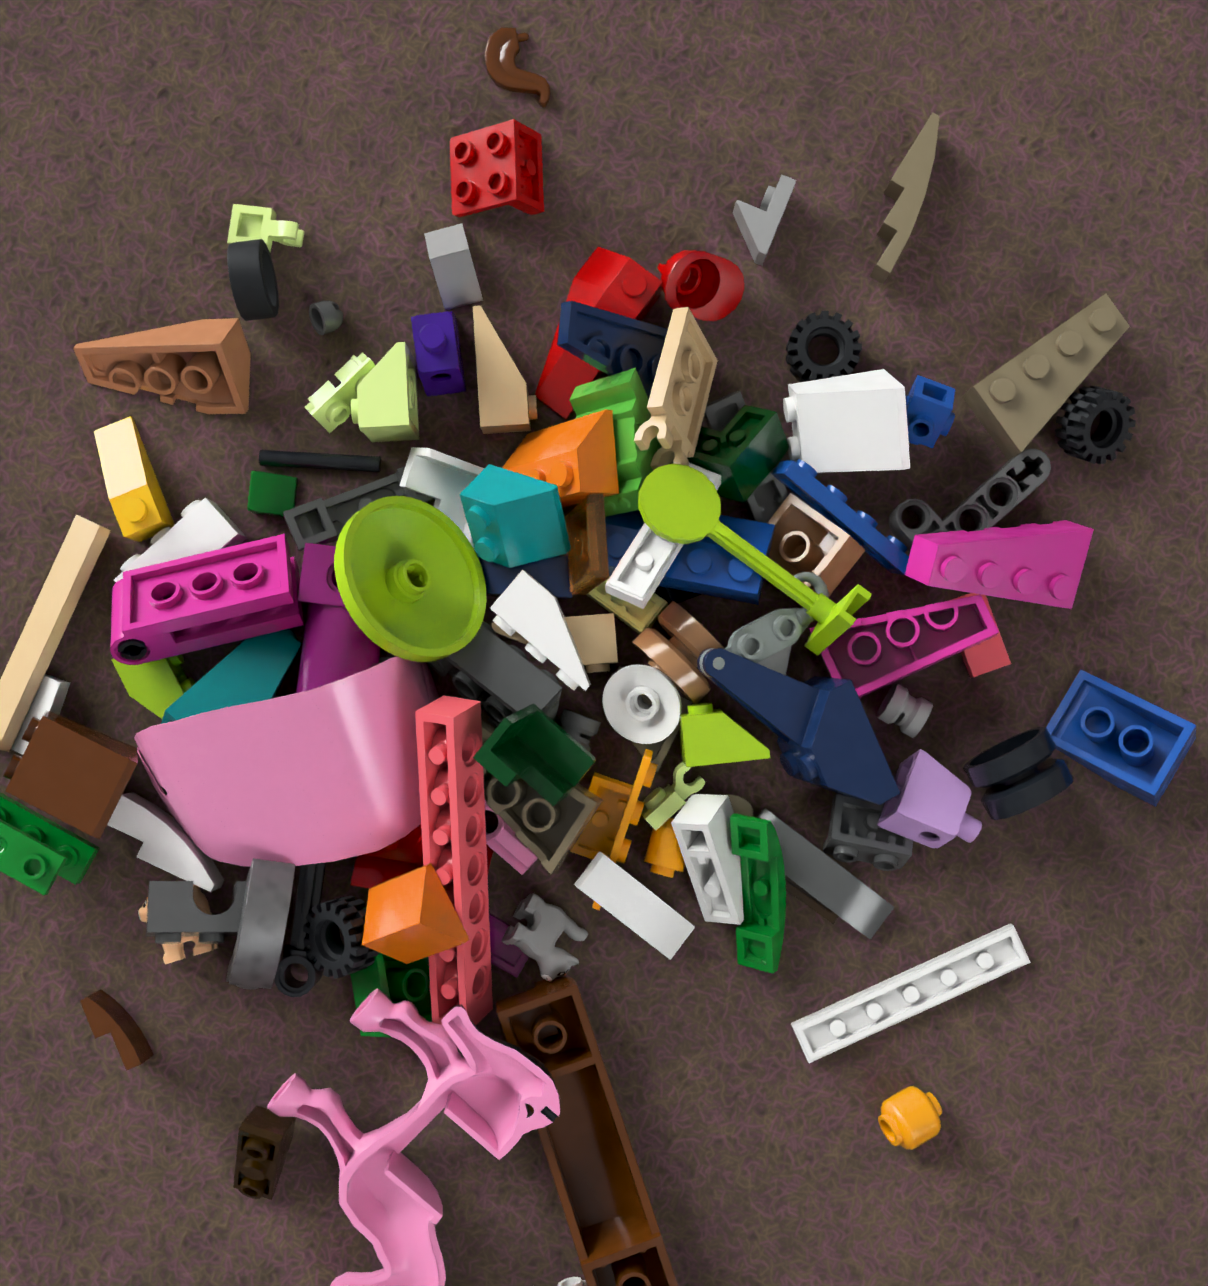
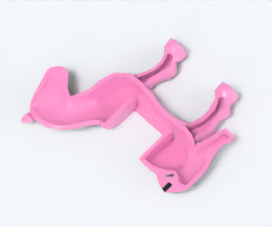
(378, 1185)

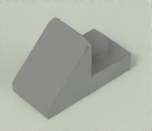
(759, 225)

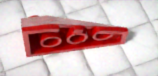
(607, 283)

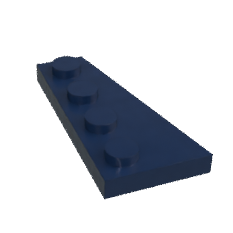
(611, 341)

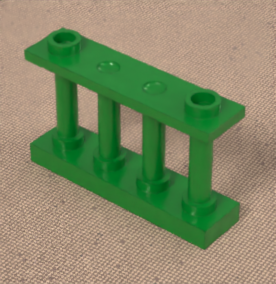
(39, 849)

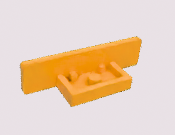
(617, 810)

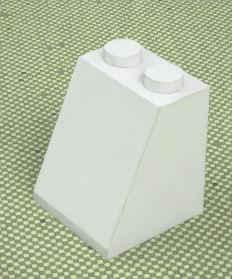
(849, 423)

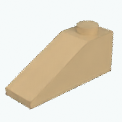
(501, 388)
(593, 639)

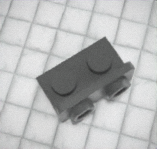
(857, 836)

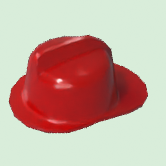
(703, 283)

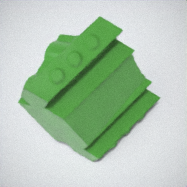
(628, 401)

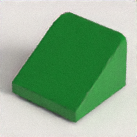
(271, 493)

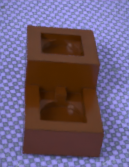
(109, 1016)

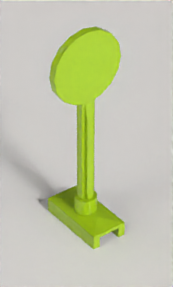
(686, 508)

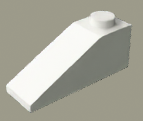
(705, 844)

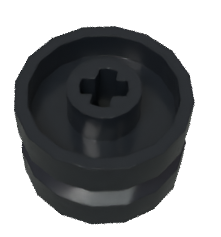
(1018, 773)

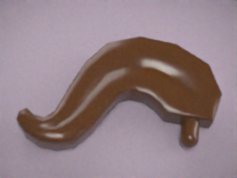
(501, 67)

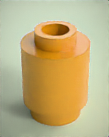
(664, 851)

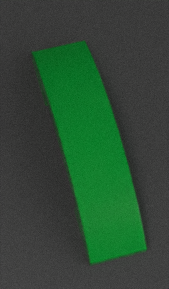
(763, 892)

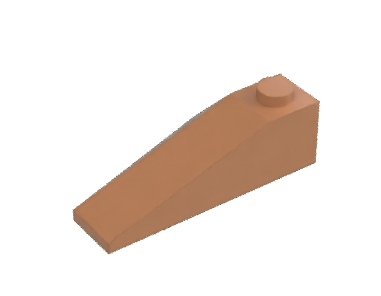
(184, 361)

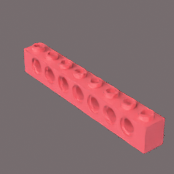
(456, 846)

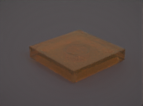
(588, 544)

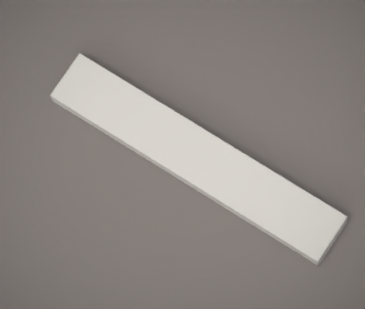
(910, 992)

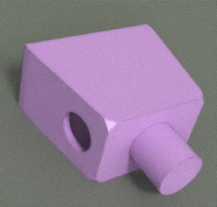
(929, 804)

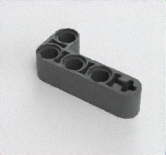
(978, 503)

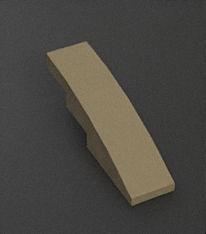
(908, 190)

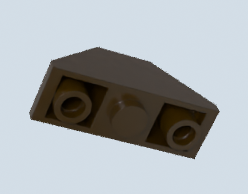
(262, 1152)

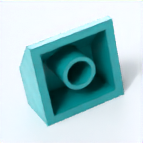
(514, 517)

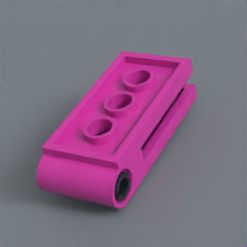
(205, 601)

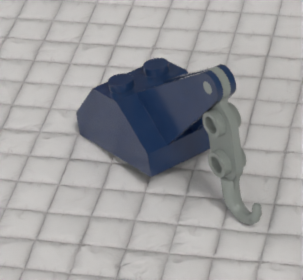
(817, 722)

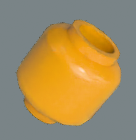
(910, 1118)

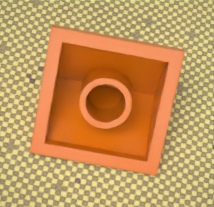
(411, 917)

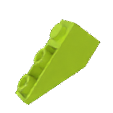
(155, 682)

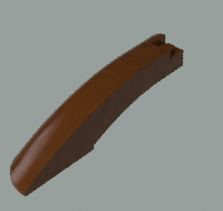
(588, 1141)

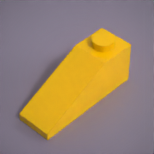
(131, 481)

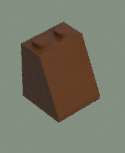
(71, 772)

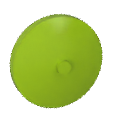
(410, 579)

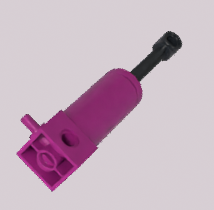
(330, 652)

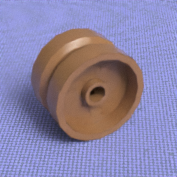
(680, 654)

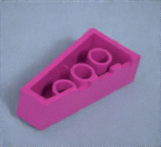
(1011, 563)
(906, 641)

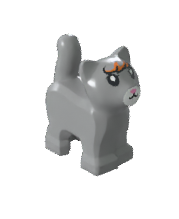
(539, 936)

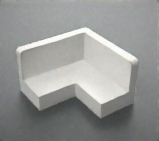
(442, 479)

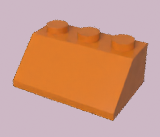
(573, 456)

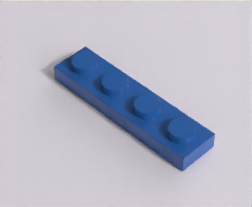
(831, 504)

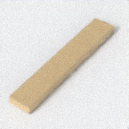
(47, 624)

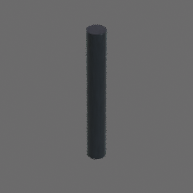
(320, 461)

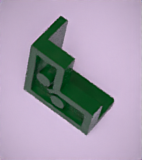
(742, 451)
(538, 752)

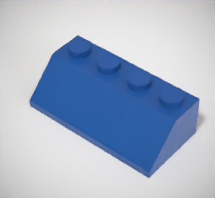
(701, 565)

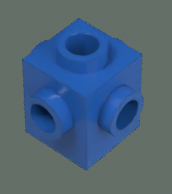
(929, 411)

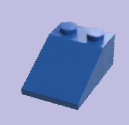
(1121, 736)

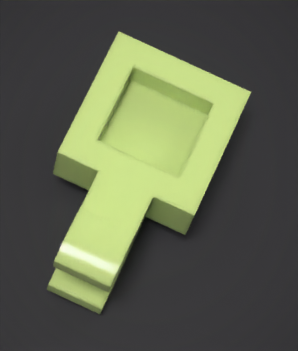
(260, 223)
(665, 802)

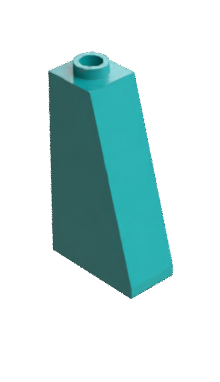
(244, 676)

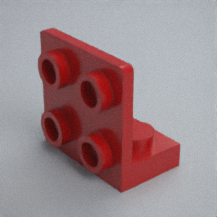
(497, 169)

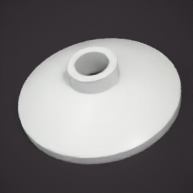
(632, 716)

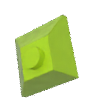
(715, 738)

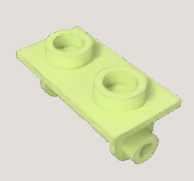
(333, 405)

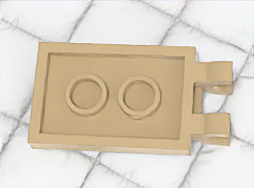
(678, 392)

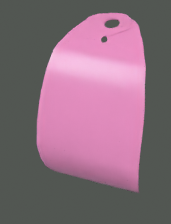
(297, 772)

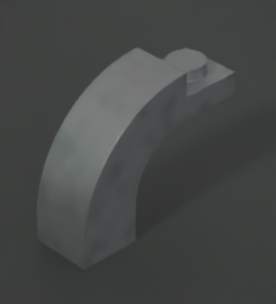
(261, 924)

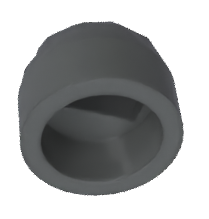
(325, 316)

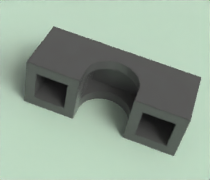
(175, 914)

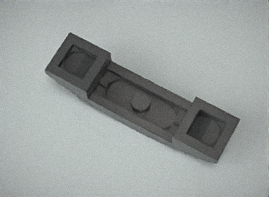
(323, 519)
(829, 881)

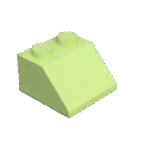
(388, 398)

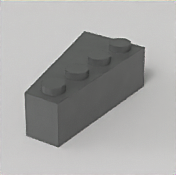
(499, 677)

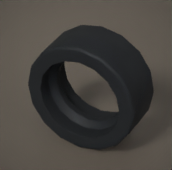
(253, 279)

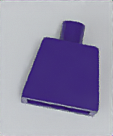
(438, 352)

